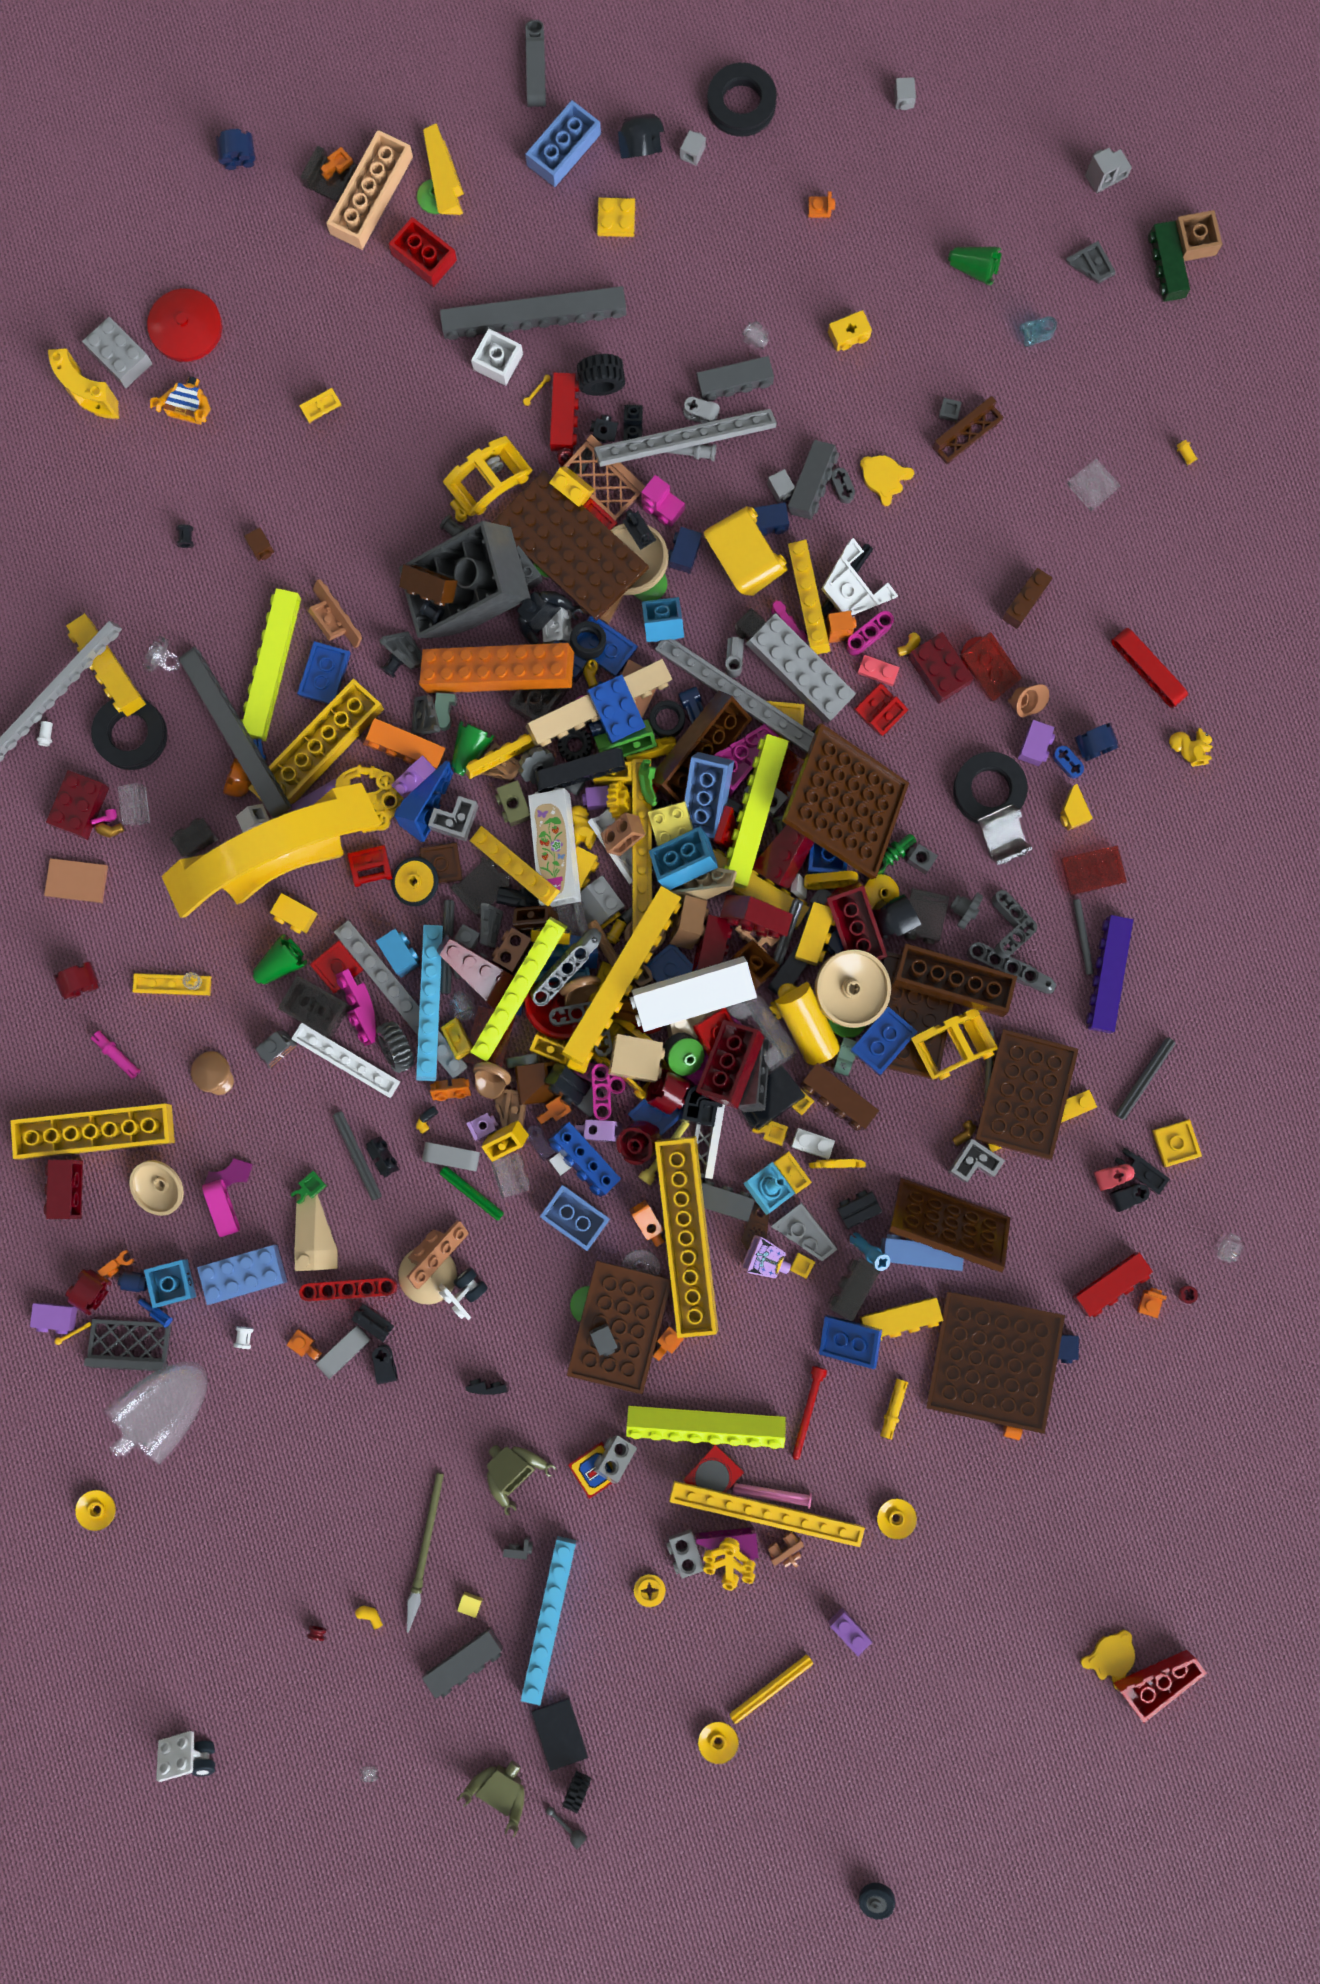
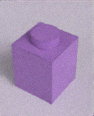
(595, 797)

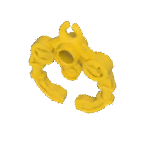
(378, 798)

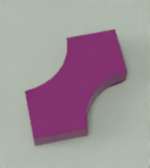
(236, 1172)

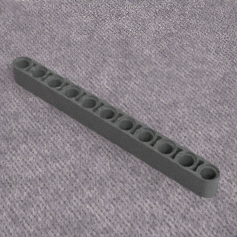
(235, 733)

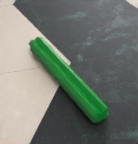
(471, 1193)

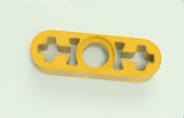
(830, 880)

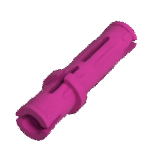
(115, 1054)

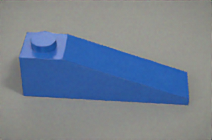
(418, 806)

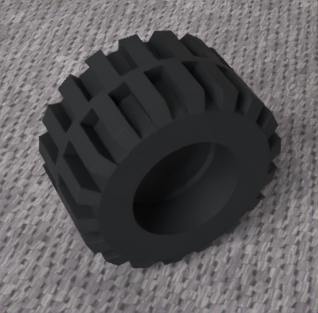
(600, 374)

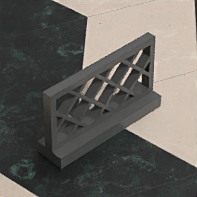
(122, 1362)

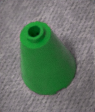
(976, 262)
(469, 745)
(279, 961)

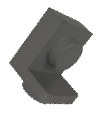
(515, 1551)

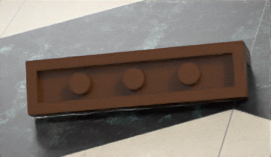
(966, 423)

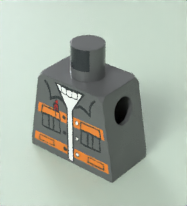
(275, 1048)

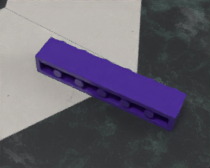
(1110, 974)

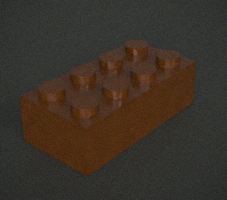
(839, 1097)

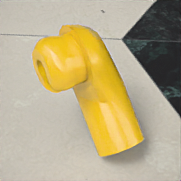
(460, 513)
(913, 643)
(589, 673)
(369, 1613)

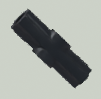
(516, 898)

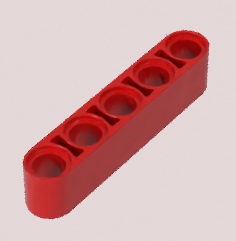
(1149, 667)
(339, 1293)

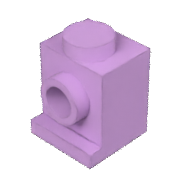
(474, 1126)

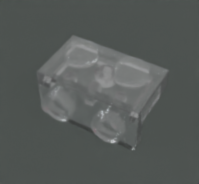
(573, 917)
(510, 1175)

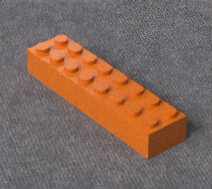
(497, 668)

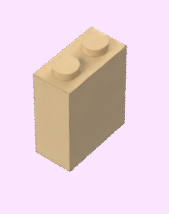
(636, 1058)

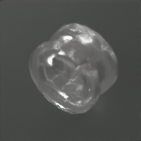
(197, 984)
(368, 1774)

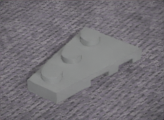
(805, 1231)

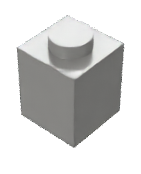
(904, 93)
(693, 147)
(781, 486)

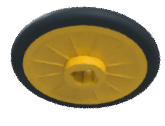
(406, 873)

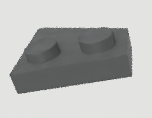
(1092, 263)
(403, 648)
(424, 716)
(490, 924)

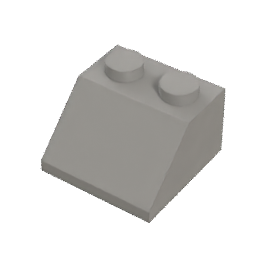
(600, 901)

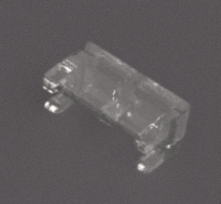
(133, 804)

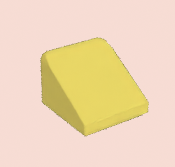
(469, 1604)

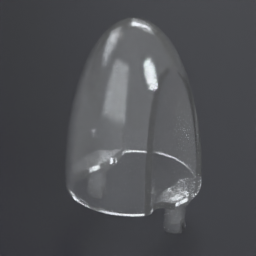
(159, 1409)

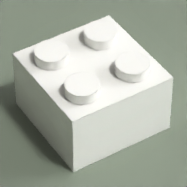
(497, 357)

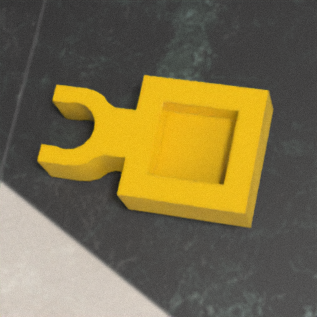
(773, 1132)

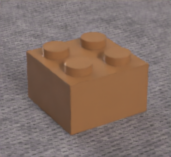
(1199, 235)
(689, 922)

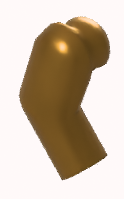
(108, 831)
(965, 1135)

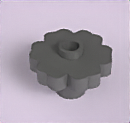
(533, 761)
(966, 908)

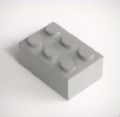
(117, 352)

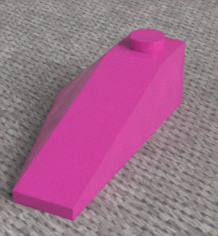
(743, 754)

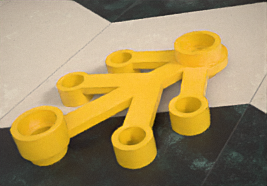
(729, 1548)

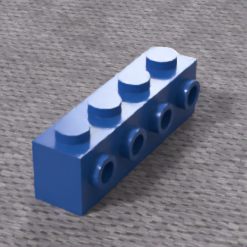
(584, 1159)

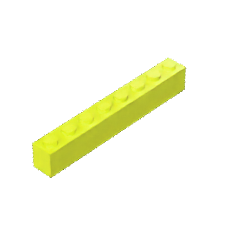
(270, 663)
(755, 808)
(518, 989)
(706, 1427)

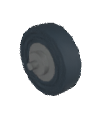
(877, 1901)

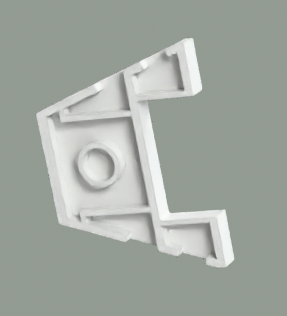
(848, 590)

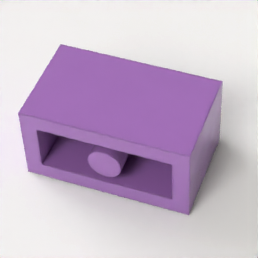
(1036, 743)
(413, 777)
(53, 1316)
(850, 1631)

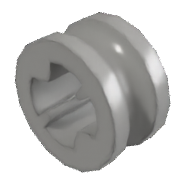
(495, 464)

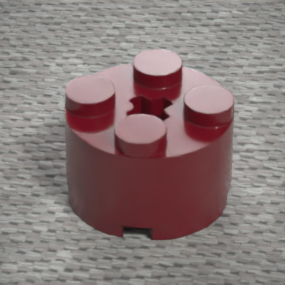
(76, 979)
(667, 1092)
(638, 1142)
(88, 1291)

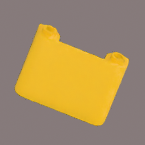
(745, 552)

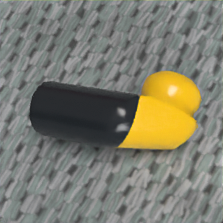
(423, 1119)

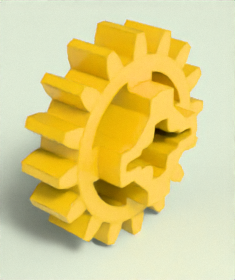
(619, 799)

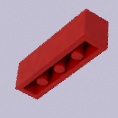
(563, 411)
(1113, 1284)

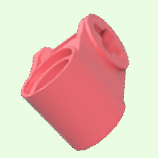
(1111, 1177)

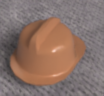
(1029, 699)

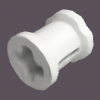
(243, 1337)

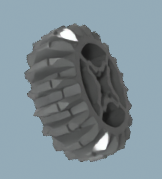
(395, 1046)

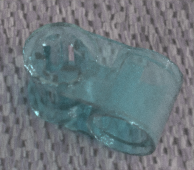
(1034, 330)

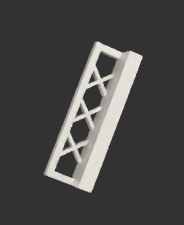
(625, 864)
(712, 1145)

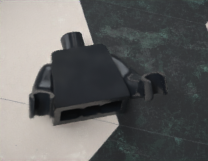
(539, 610)

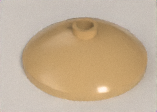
(156, 1187)
(430, 1289)

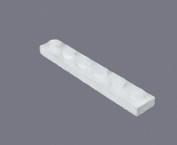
(346, 1060)

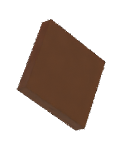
(445, 860)

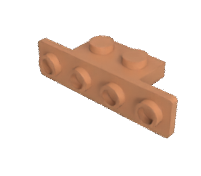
(331, 617)
(434, 1252)

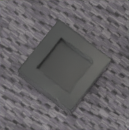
(950, 410)

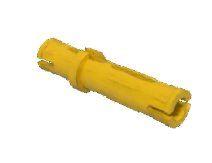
(895, 1404)

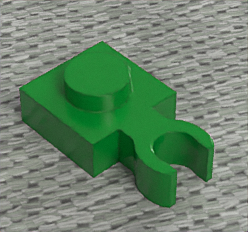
(310, 1185)

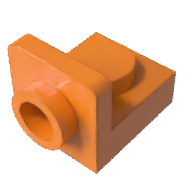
(821, 206)
(1151, 1302)

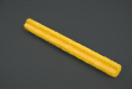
(771, 1688)

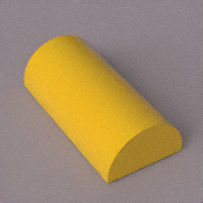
(808, 1025)

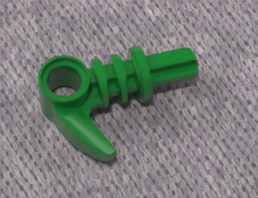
(897, 850)

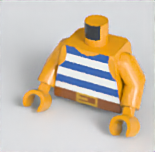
(184, 402)

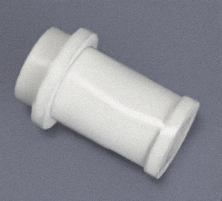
(45, 734)

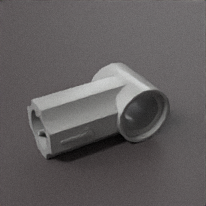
(734, 656)

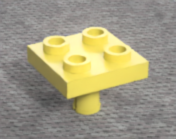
(670, 822)

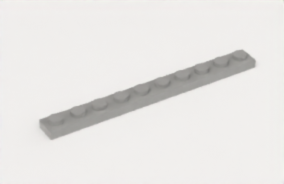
(684, 437)
(58, 686)
(747, 699)
(395, 992)

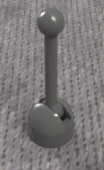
(577, 1837)

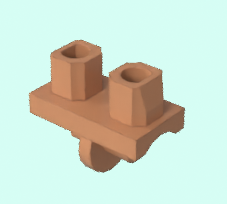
(778, 1555)

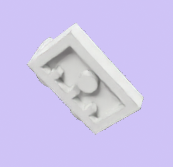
(558, 627)

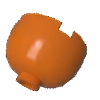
(237, 781)

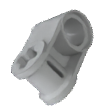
(703, 410)

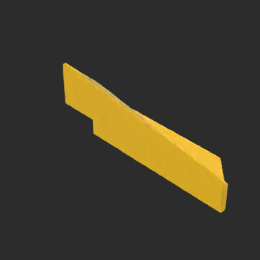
(443, 173)

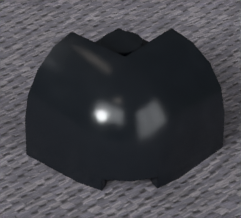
(640, 136)
(895, 916)
(698, 1109)

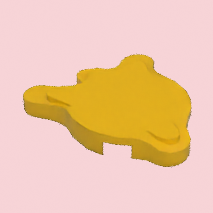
(883, 476)
(838, 1163)
(1111, 1656)

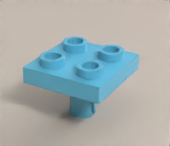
(769, 1188)

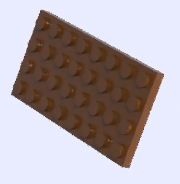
(571, 546)

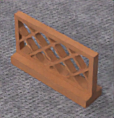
(618, 470)

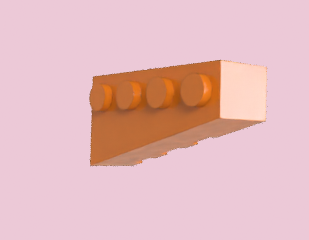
(402, 744)

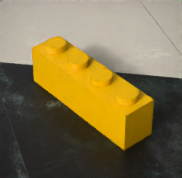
(905, 1317)

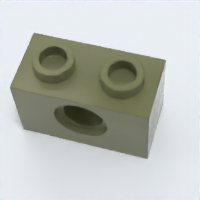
(513, 792)

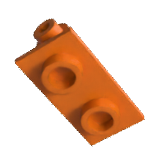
(441, 1091)

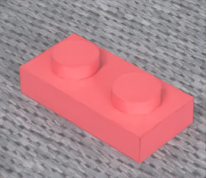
(878, 670)

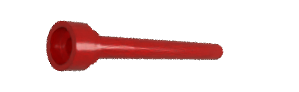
(817, 1374)

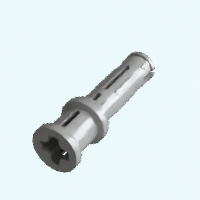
(697, 451)

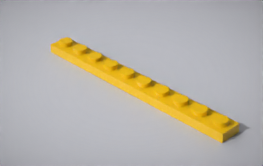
(640, 852)
(766, 1513)

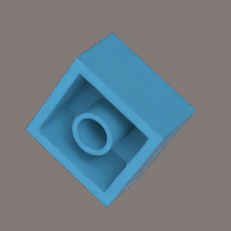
(663, 619)
(399, 955)
(170, 1283)

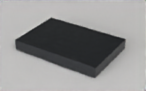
(780, 1096)
(559, 1734)

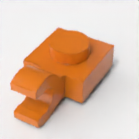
(337, 161)
(555, 1109)
(111, 1268)
(668, 1341)
(302, 1344)

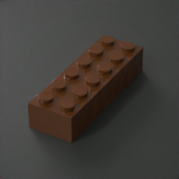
(710, 732)
(954, 980)

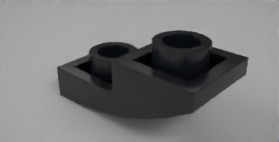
(632, 421)
(480, 1387)

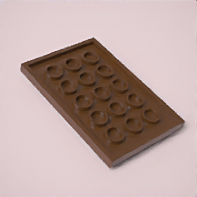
(922, 1014)
(1027, 1094)
(950, 1225)
(633, 1309)

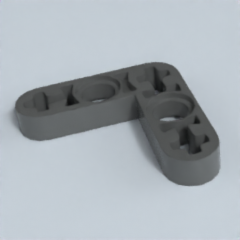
(1018, 923)
(607, 1042)

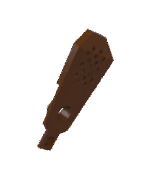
(757, 1222)

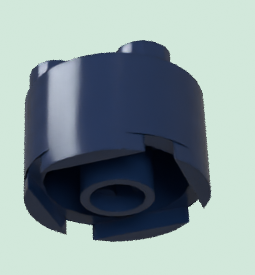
(235, 149)
(1095, 741)

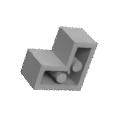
(1107, 169)
(457, 823)
(972, 1157)

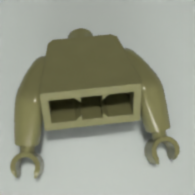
(509, 1470)
(500, 1790)

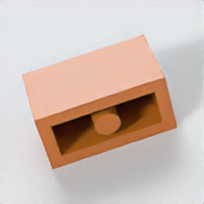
(840, 626)

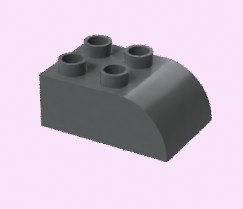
(487, 576)

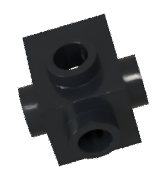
(609, 434)

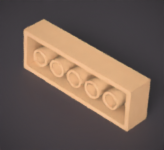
(369, 189)

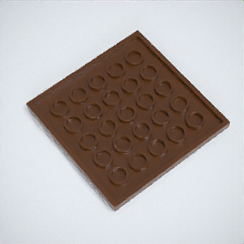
(846, 801)
(996, 1362)

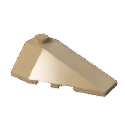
(707, 885)
(313, 1237)

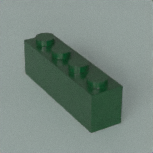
(1169, 261)

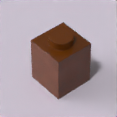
(259, 544)

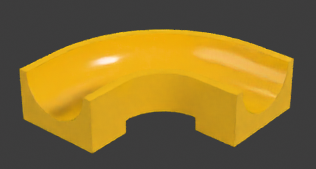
(271, 849)

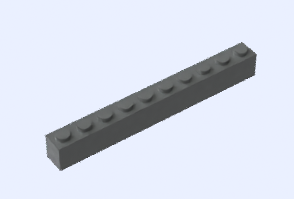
(533, 312)

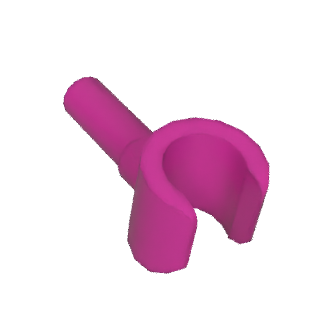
(110, 816)

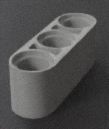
(450, 1156)
(343, 1352)

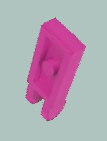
(779, 609)

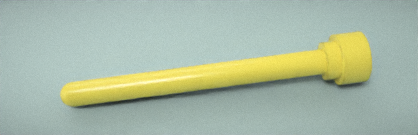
(649, 1174)

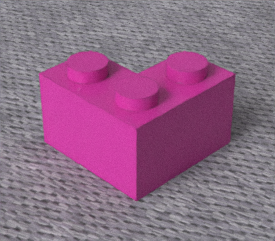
(660, 502)

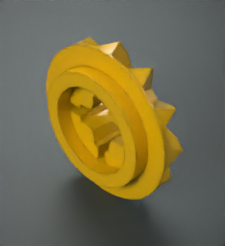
(643, 1597)

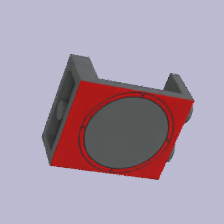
(714, 1471)

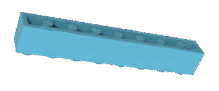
(429, 1003)
(548, 1620)

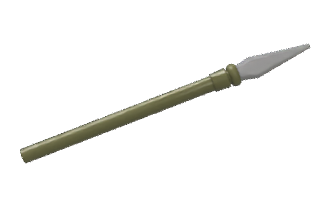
(414, 1599)

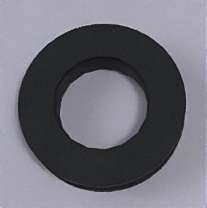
(741, 75)
(134, 759)
(988, 762)

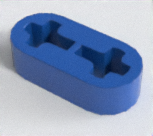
(1071, 758)

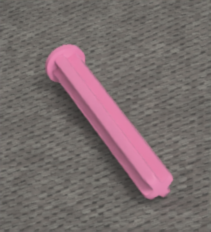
(772, 1494)

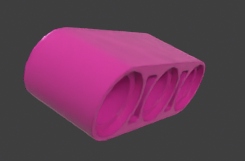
(873, 625)
(588, 1077)
(597, 1083)
(221, 1208)

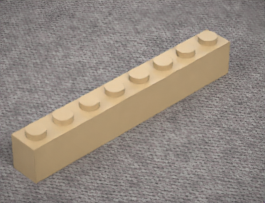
(582, 710)

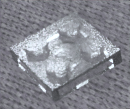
(1093, 484)

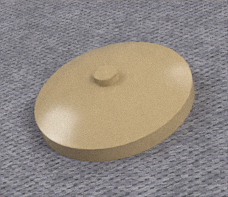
(654, 555)
(853, 988)

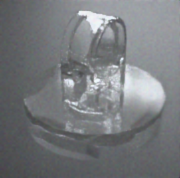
(158, 655)

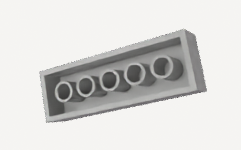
(800, 668)

